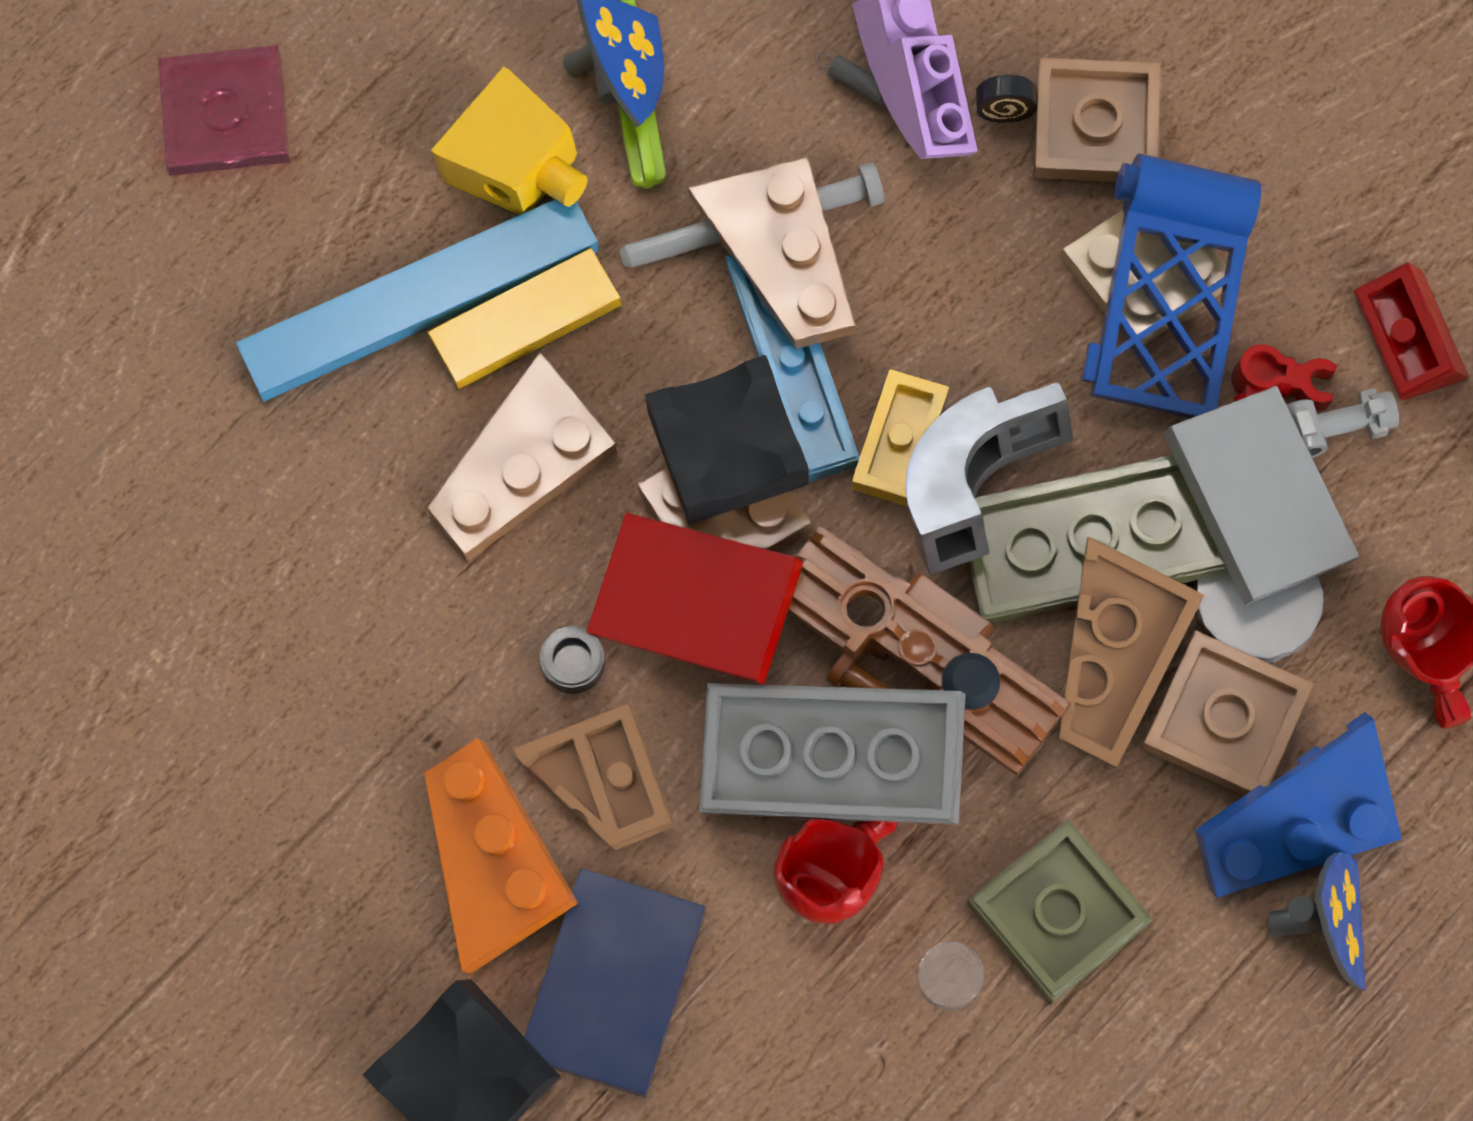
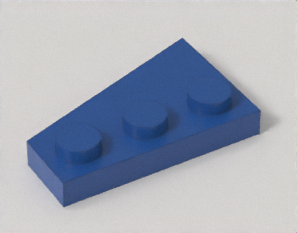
(1321, 807)

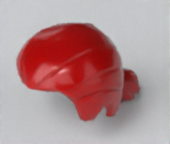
(1431, 639)
(830, 868)

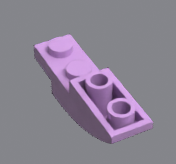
(917, 76)

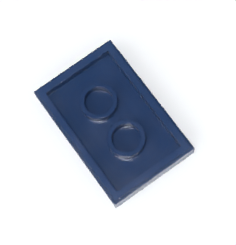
(614, 982)

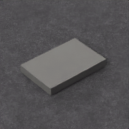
(1260, 495)

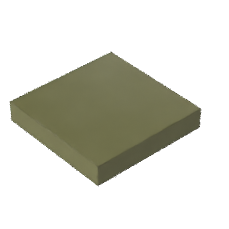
(1059, 912)

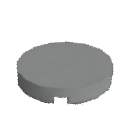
(1266, 627)

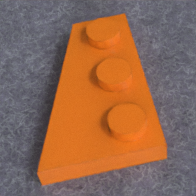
(491, 858)

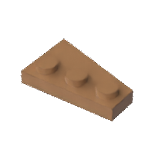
(1120, 649)

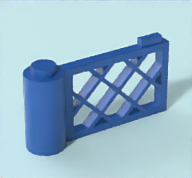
(1190, 207)

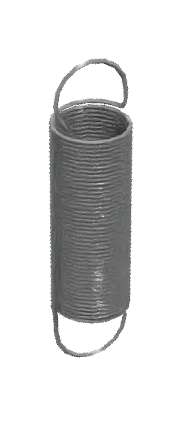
(854, 78)

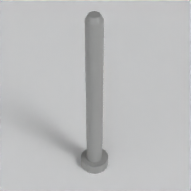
(702, 234)

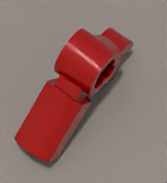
(1266, 367)

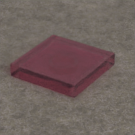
(223, 110)

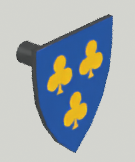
(624, 53)
(1334, 914)

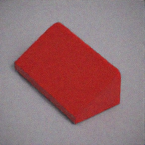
(1410, 332)

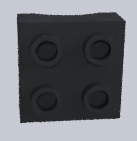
(727, 440)
(462, 1063)

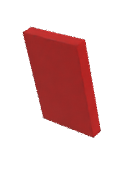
(695, 597)

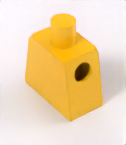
(510, 149)

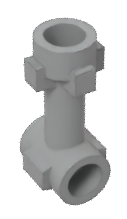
(1374, 413)

